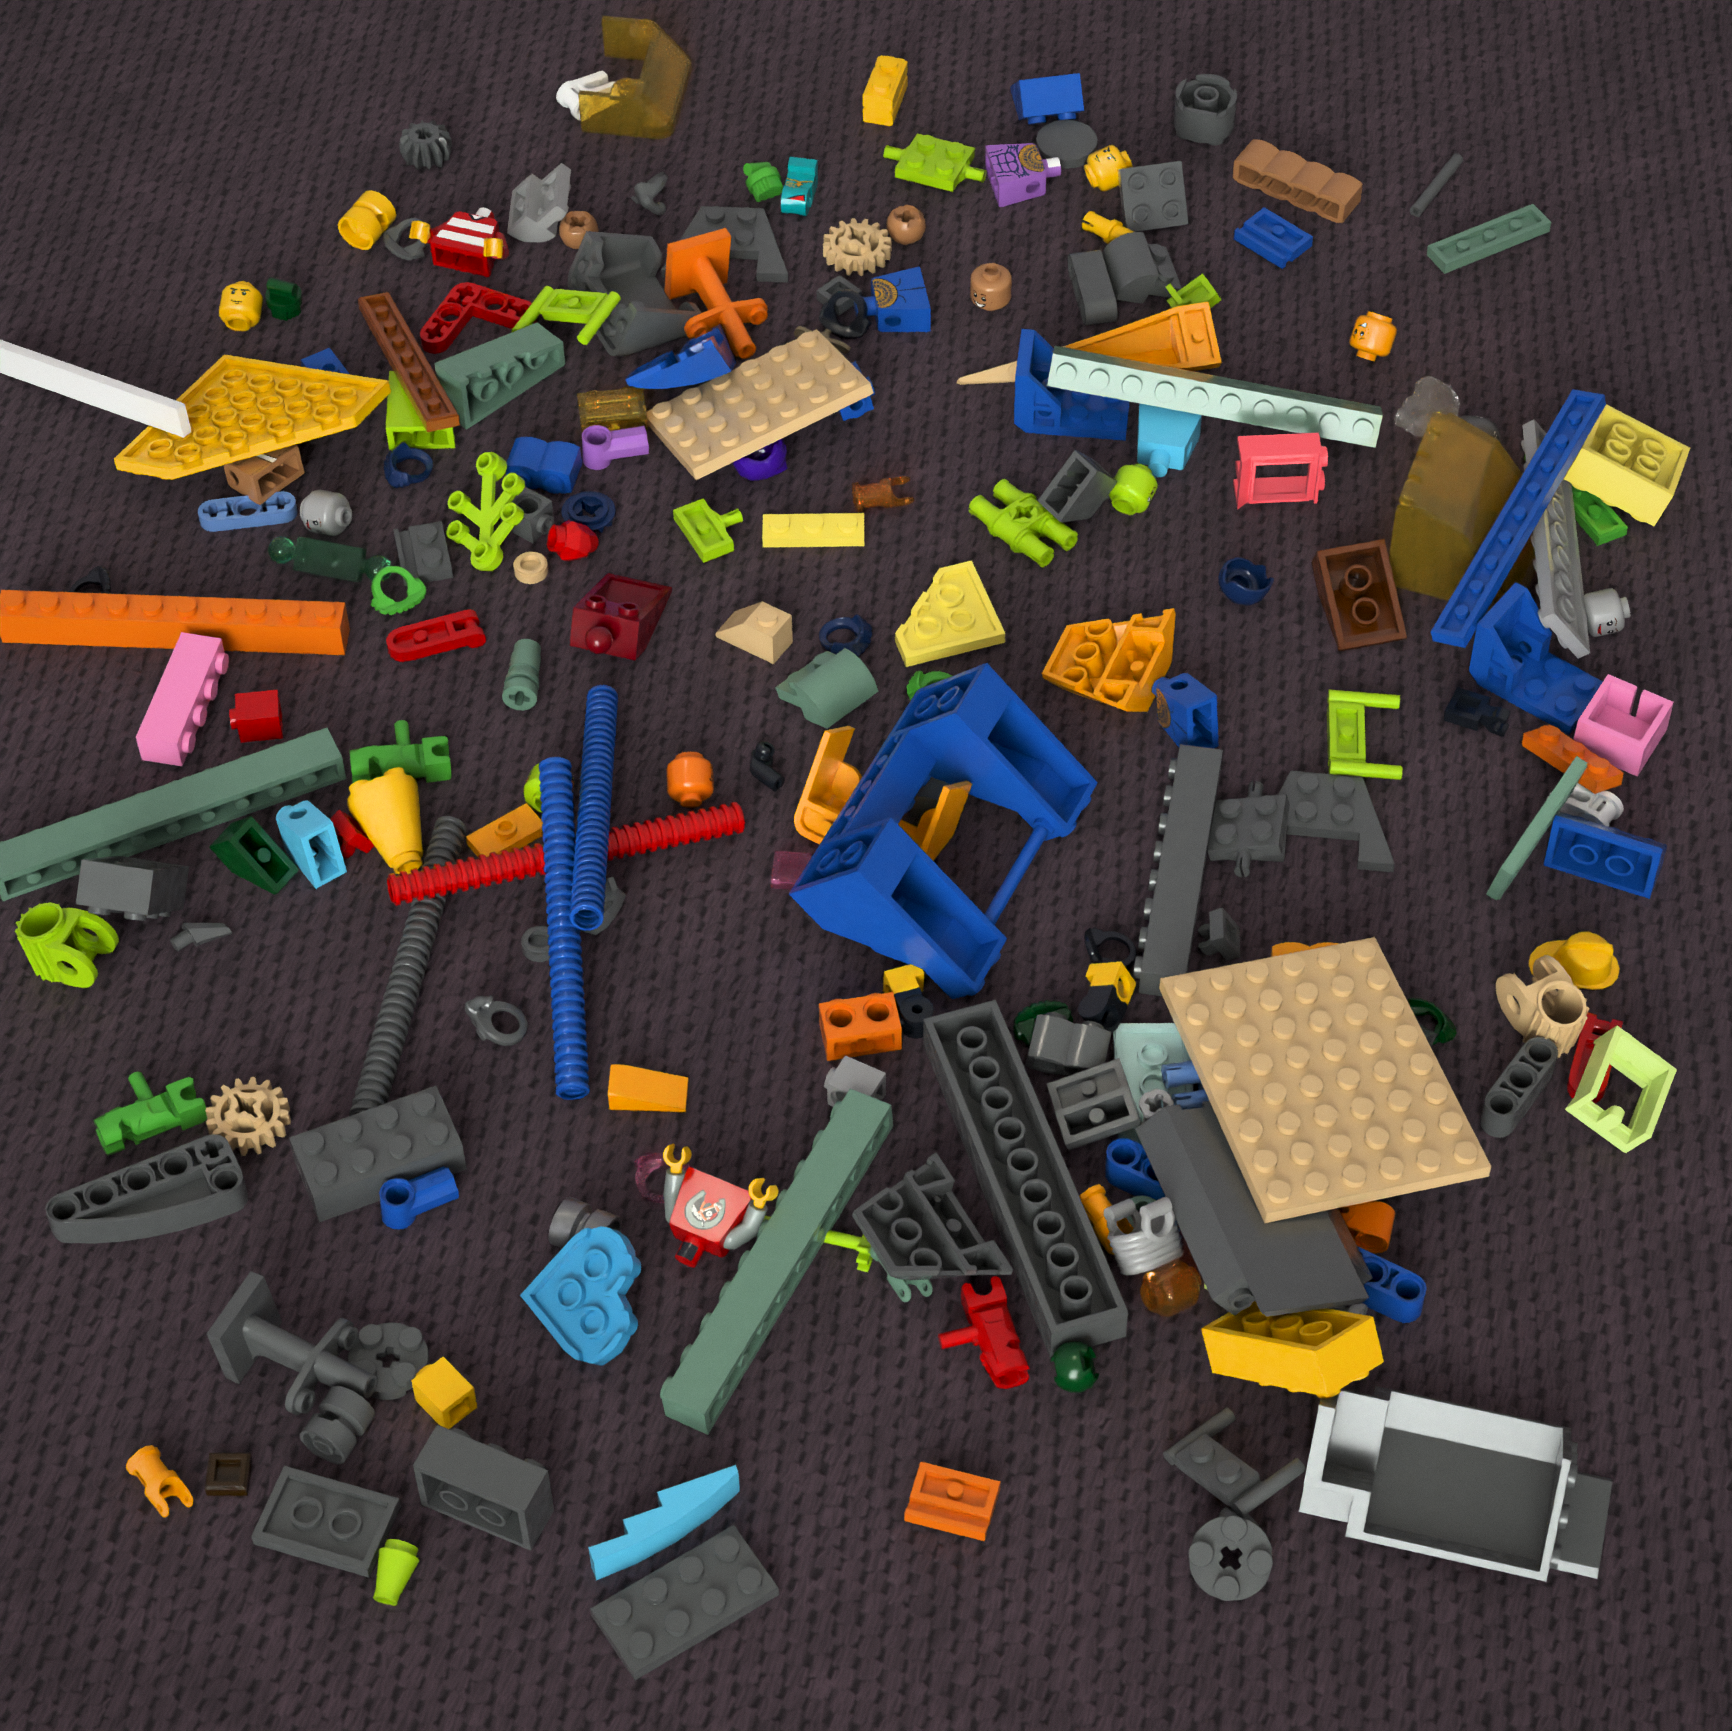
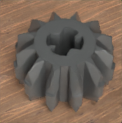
(425, 144)

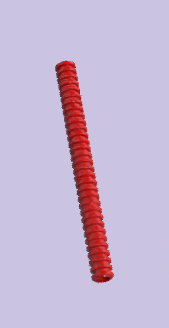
(530, 860)

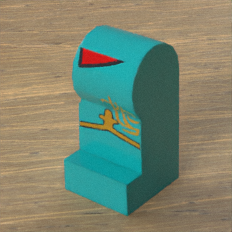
(799, 186)

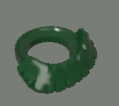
(1025, 1019)
(1445, 1028)

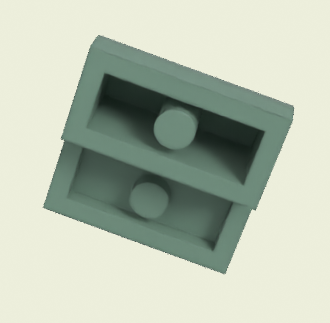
(829, 687)

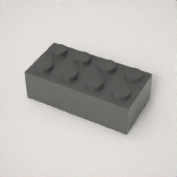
(356, 1155)

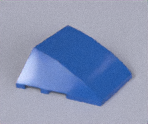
(697, 362)

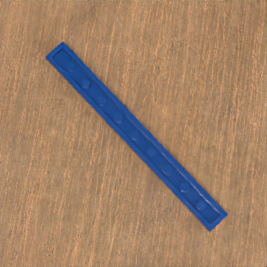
(1518, 519)

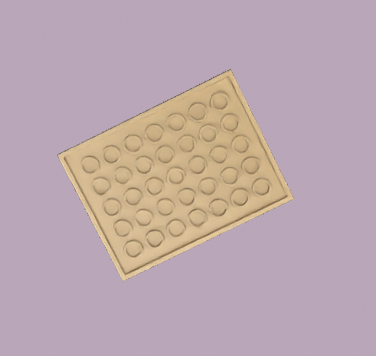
(1322, 1079)

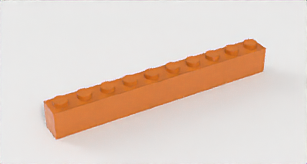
(159, 620)

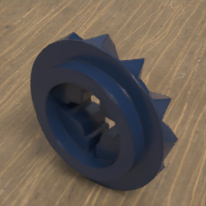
(593, 503)

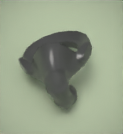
(648, 190)
(480, 1013)

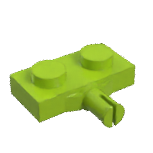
(706, 528)

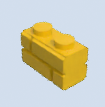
(885, 90)

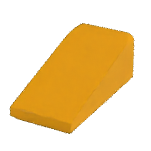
(646, 1090)

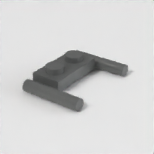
(1224, 1472)

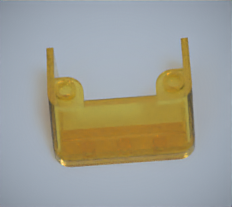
(643, 105)

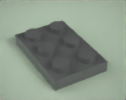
(326, 1521)

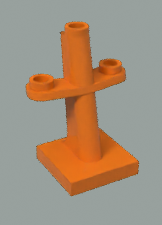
(702, 267)

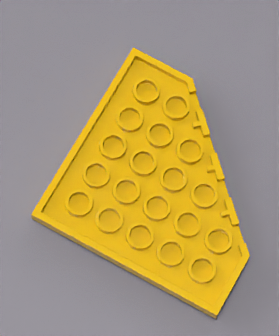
(249, 410)

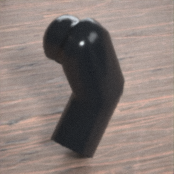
(761, 766)

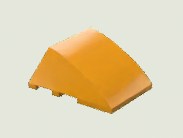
(1114, 659)

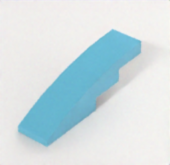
(679, 1513)

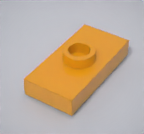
(507, 832)

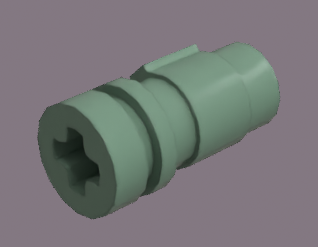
(522, 680)

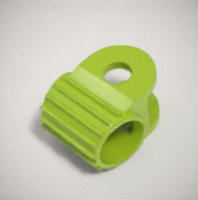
(57, 935)

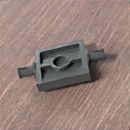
(1248, 828)

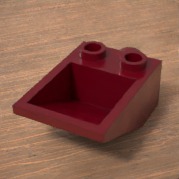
(618, 616)

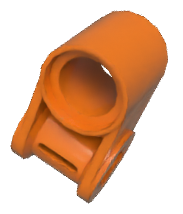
(1370, 1224)

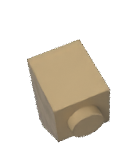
(759, 630)

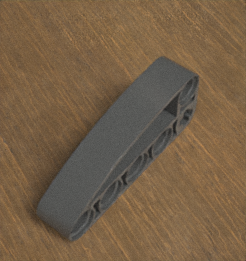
(165, 1202)

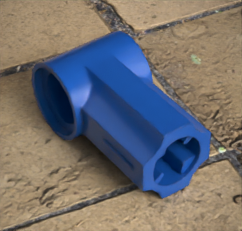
(415, 1196)

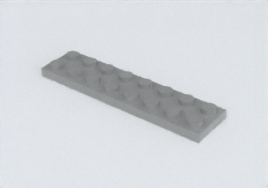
(1558, 560)

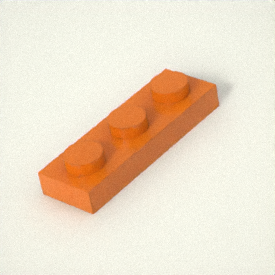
(1561, 750)

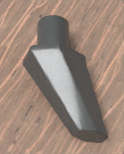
(199, 934)

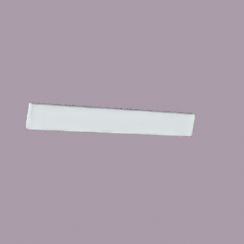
(94, 389)

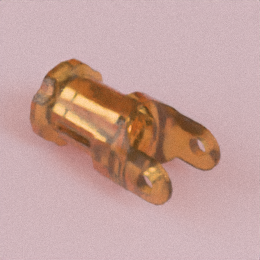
(879, 494)

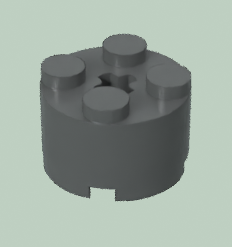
(1205, 109)

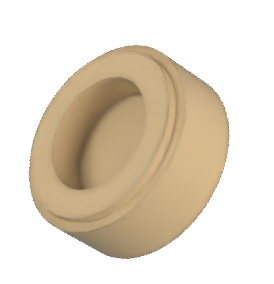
(530, 567)

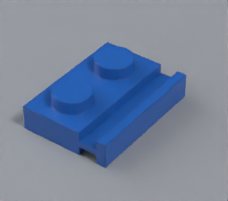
(1273, 238)

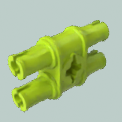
(1022, 523)

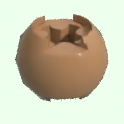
(906, 224)
(574, 227)

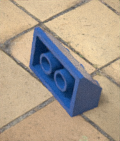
(1604, 854)

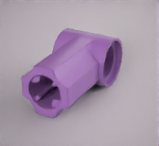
(603, 446)

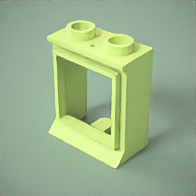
(1641, 1067)

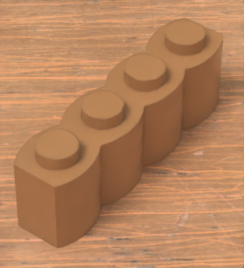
(1298, 181)

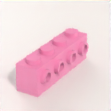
(182, 699)

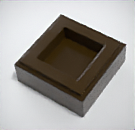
(228, 1474)

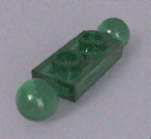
(327, 558)

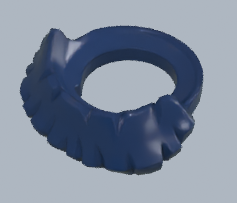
(400, 453)
(856, 624)

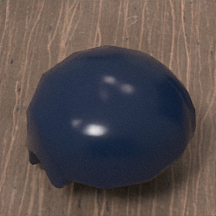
(1244, 581)

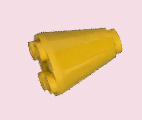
(390, 817)

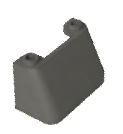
(629, 268)

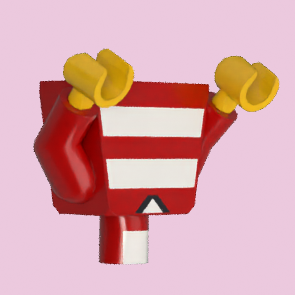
(464, 242)

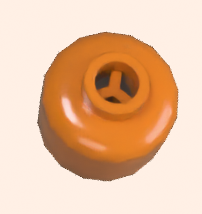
(690, 779)

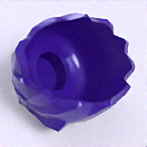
(763, 462)

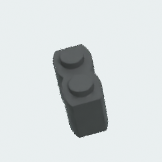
(1066, 1047)

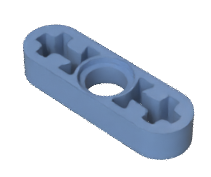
(237, 504)

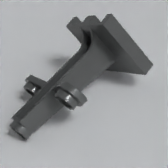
(251, 1329)

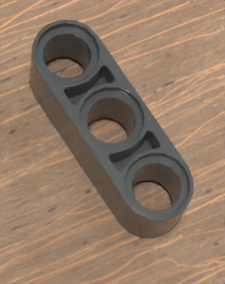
(1092, 287)
(1521, 1072)

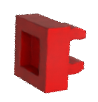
(351, 834)

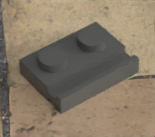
(424, 552)

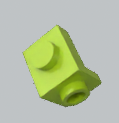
(1194, 292)

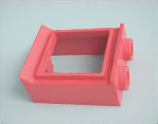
(1279, 450)

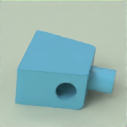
(1166, 438)
(307, 827)

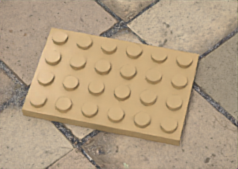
(757, 403)

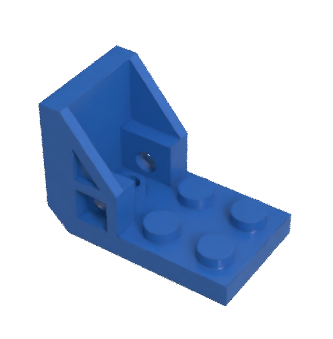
(1057, 410)
(1515, 663)

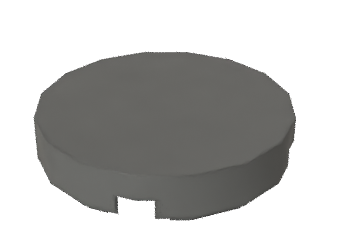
(1068, 141)

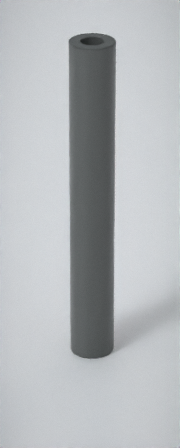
(1436, 185)

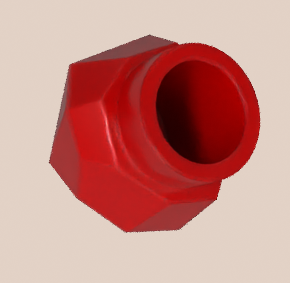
(571, 540)

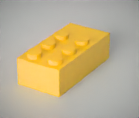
(1294, 1351)

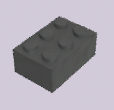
(132, 886)
(484, 1486)

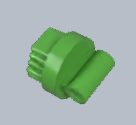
(762, 180)

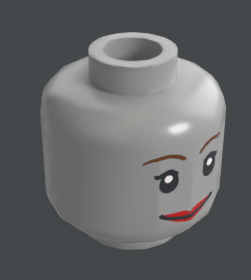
(325, 512)
(1605, 612)

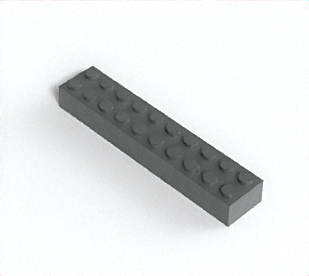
(1024, 1178)

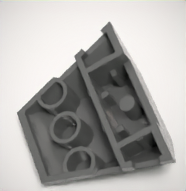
(925, 1231)

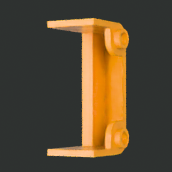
(833, 782)

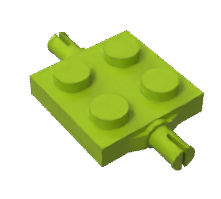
(935, 162)

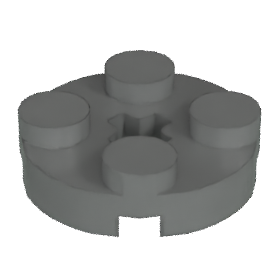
(396, 1339)
(1206, 1557)

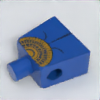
(899, 302)
(1187, 711)

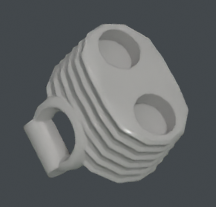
(1153, 1238)

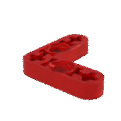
(474, 303)

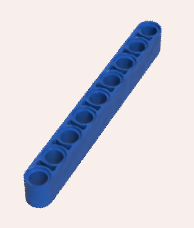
(1390, 1278)

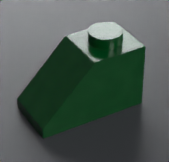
(254, 855)

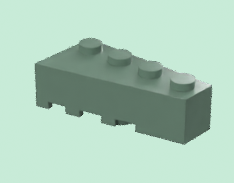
(498, 371)

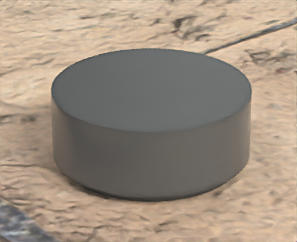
(535, 944)

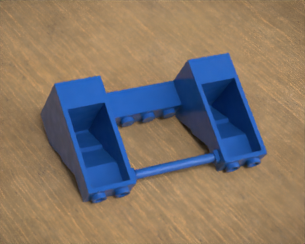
(882, 887)

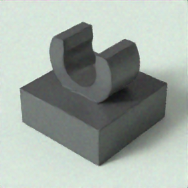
(1222, 935)

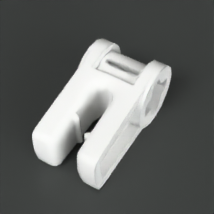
(568, 92)
(1591, 806)

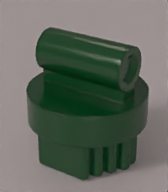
(283, 299)

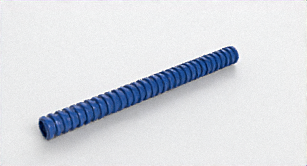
(594, 809)
(563, 935)

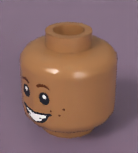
(990, 286)

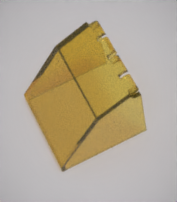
(1449, 508)

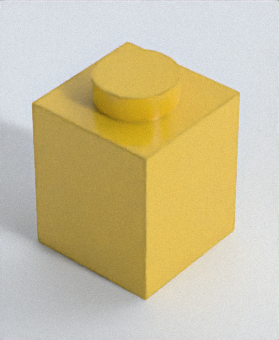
(444, 1393)

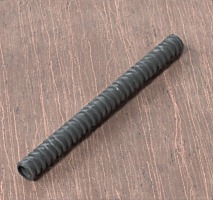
(406, 976)

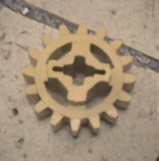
(857, 247)
(246, 1115)

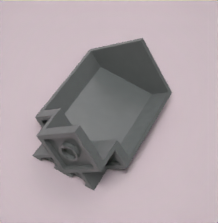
(1456, 1483)

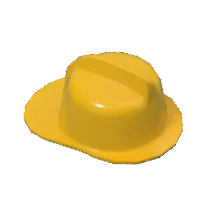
(1584, 957)

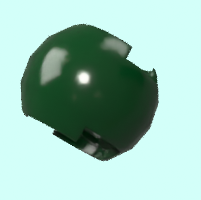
(1074, 1367)

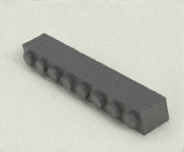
(1181, 867)

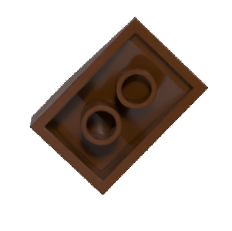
(1359, 595)

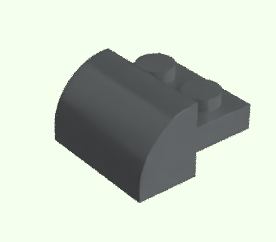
(1139, 268)
(1094, 1104)

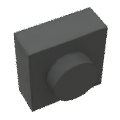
(835, 285)

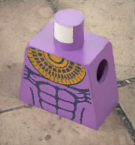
(1018, 172)

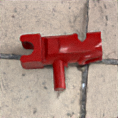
(993, 1332)

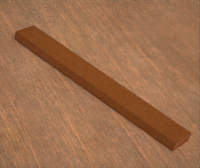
(408, 362)

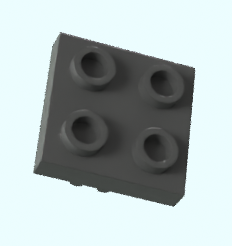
(1153, 196)

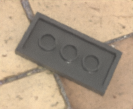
(684, 1602)

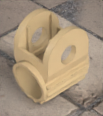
(1535, 1016)

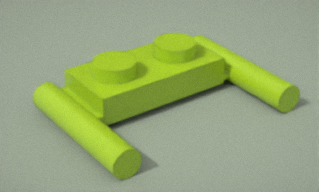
(572, 307)
(1347, 734)

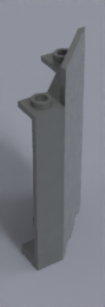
(1279, 1264)

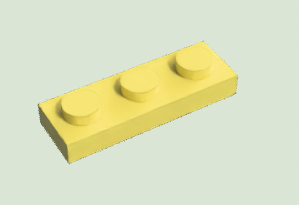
(813, 530)

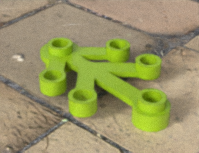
(486, 551)

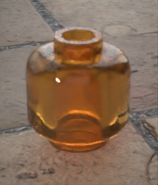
(1170, 1288)

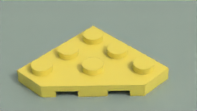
(949, 618)

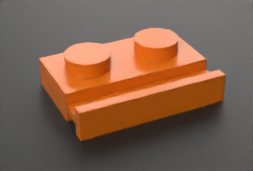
(952, 1501)

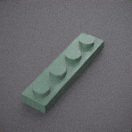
(1488, 238)

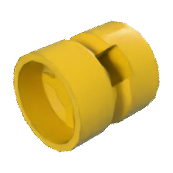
(367, 220)

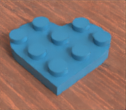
(584, 1295)

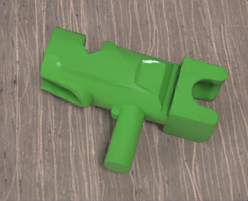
(418, 760)
(150, 1114)

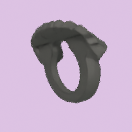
(392, 237)

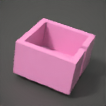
(1615, 734)

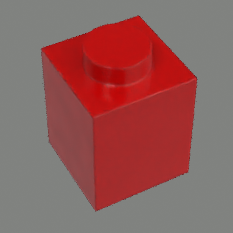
(257, 716)

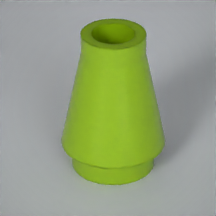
(395, 1566)

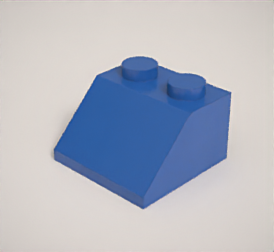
(1048, 97)

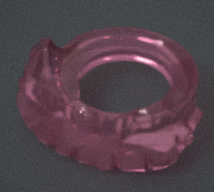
(645, 1165)

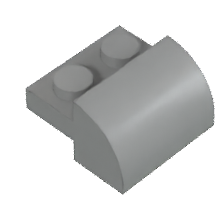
(539, 206)

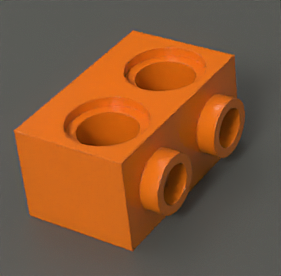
(868, 1022)

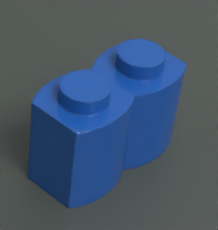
(545, 465)

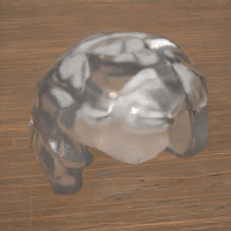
(1428, 397)

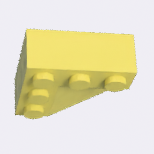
(1629, 465)

